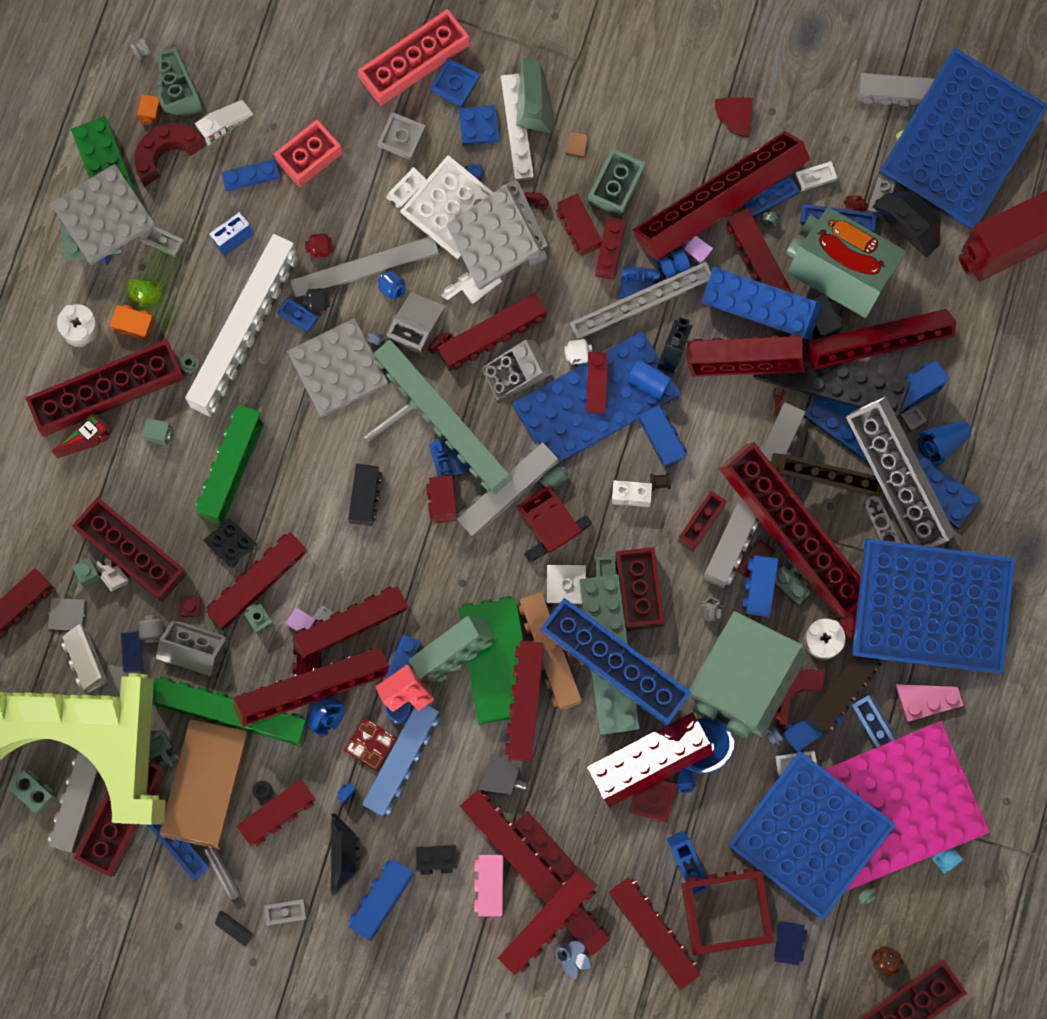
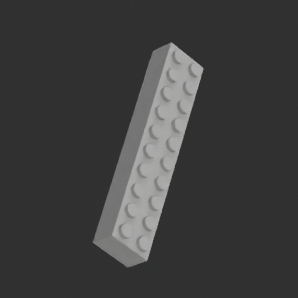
(743, 520)

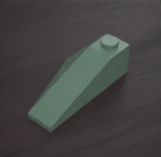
(175, 87)
(533, 100)

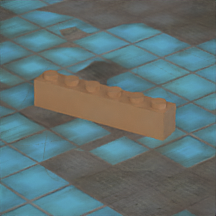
(553, 661)

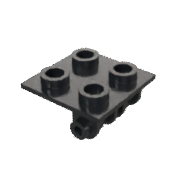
(230, 542)

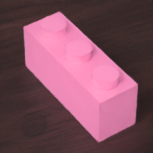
(489, 885)

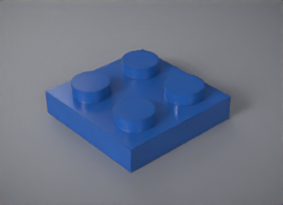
(455, 82)
(478, 125)

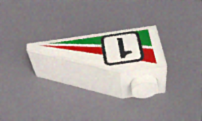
(222, 121)

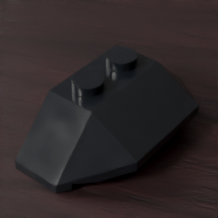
(912, 219)
(342, 854)

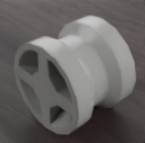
(140, 49)

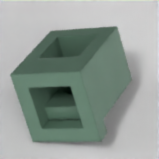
(261, 624)

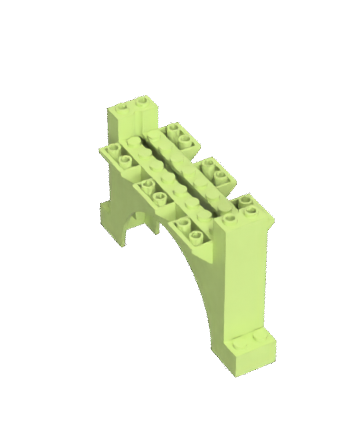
(104, 729)

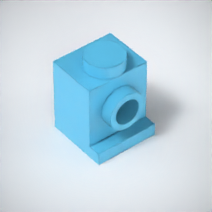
(947, 859)

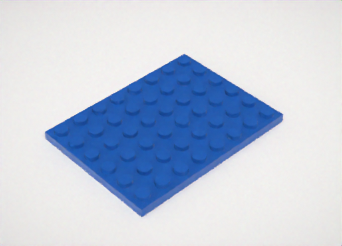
(963, 138)
(933, 606)

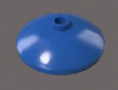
(722, 743)

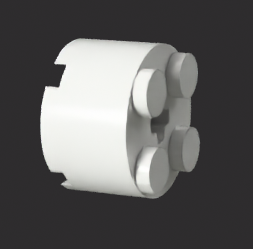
(82, 334)
(817, 648)

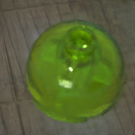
(144, 291)

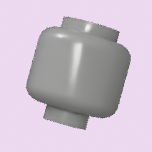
(150, 629)

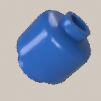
(391, 285)

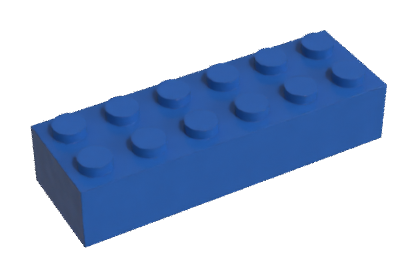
(762, 303)

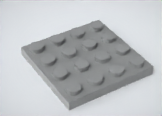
(102, 214)
(493, 237)
(337, 367)

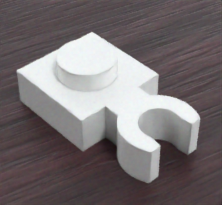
(112, 577)

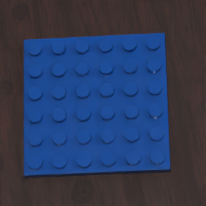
(811, 835)

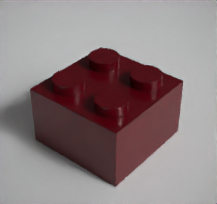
(442, 496)

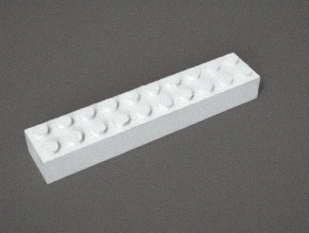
(242, 326)

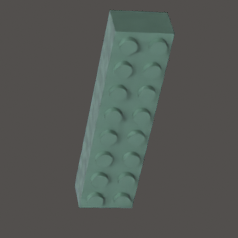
(603, 603)

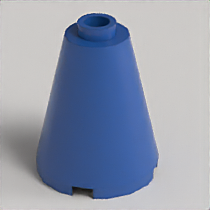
(943, 441)

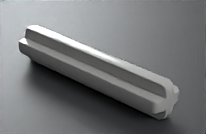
(222, 873)

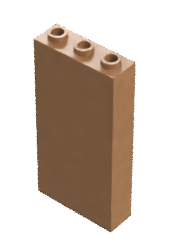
(204, 783)

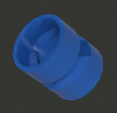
(673, 264)
(400, 715)

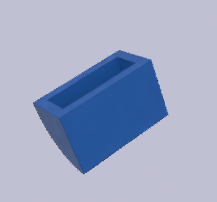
(649, 379)

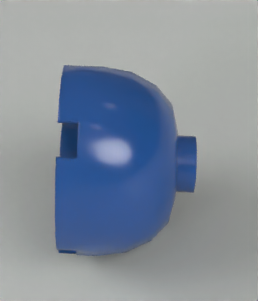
(324, 715)

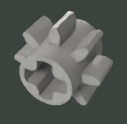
(710, 609)

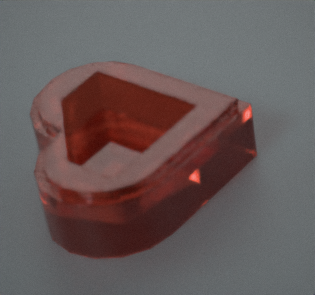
(856, 203)

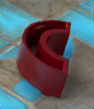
(159, 141)

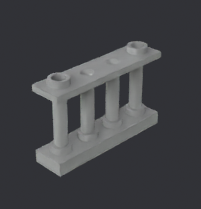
(522, 201)

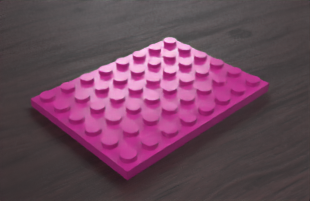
(921, 791)

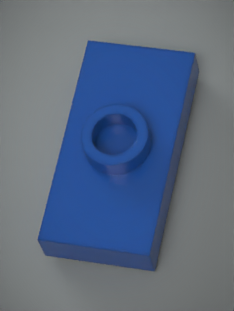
(297, 315)

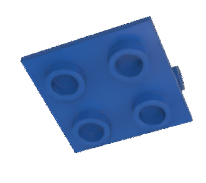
(636, 279)
(446, 460)

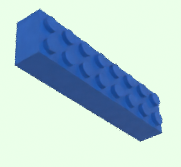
(615, 661)

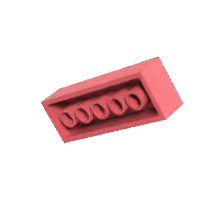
(414, 57)

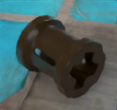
(660, 481)

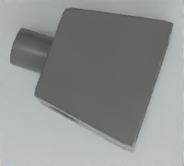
(502, 777)

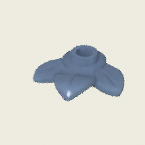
(574, 959)

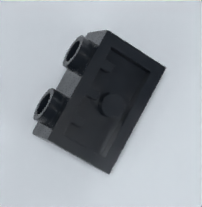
(436, 858)

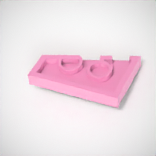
(924, 701)

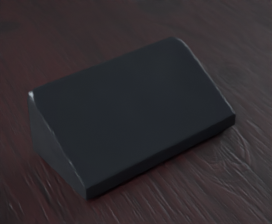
(233, 928)

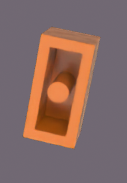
(132, 322)

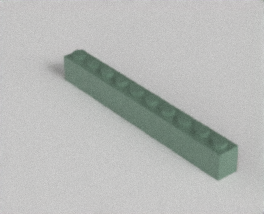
(442, 416)

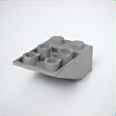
(415, 323)
(516, 369)

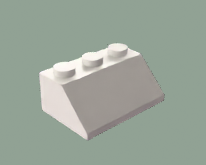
(84, 659)

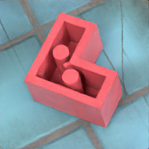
(404, 687)

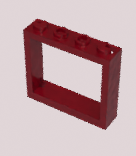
(691, 917)

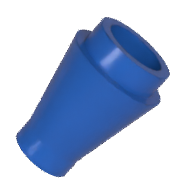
(686, 781)

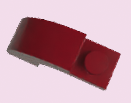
(806, 680)

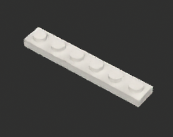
(517, 135)

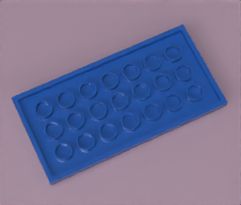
(558, 409)

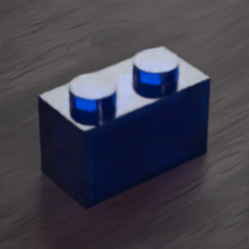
(789, 943)

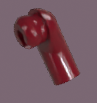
(538, 198)
(439, 340)

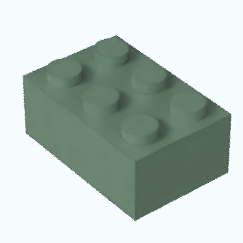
(616, 183)

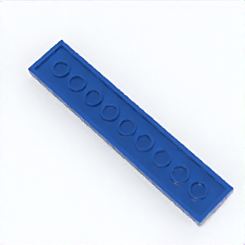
(953, 496)

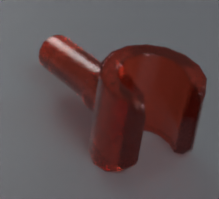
(777, 398)

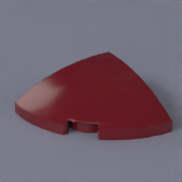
(736, 114)

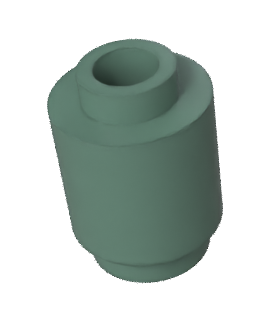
(554, 478)

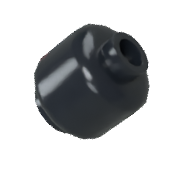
(316, 300)

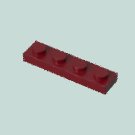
(546, 846)

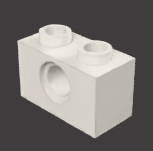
(631, 493)

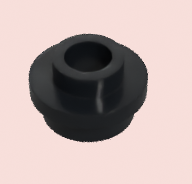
(256, 788)

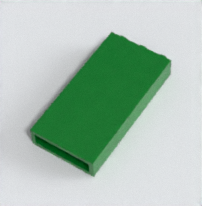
(493, 667)

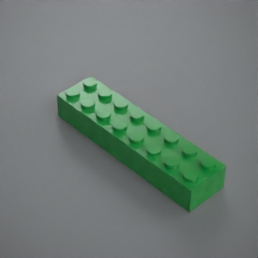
(220, 709)

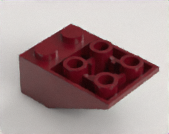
(548, 519)

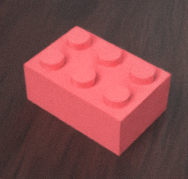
(308, 153)

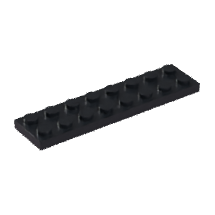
(843, 385)

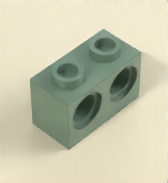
(29, 795)

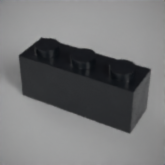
(365, 495)

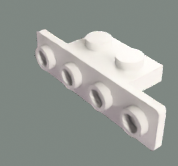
(469, 288)

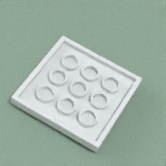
(442, 199)

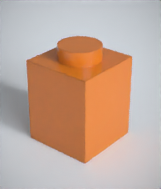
(149, 110)

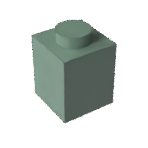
(157, 431)
(86, 572)

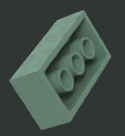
(452, 649)

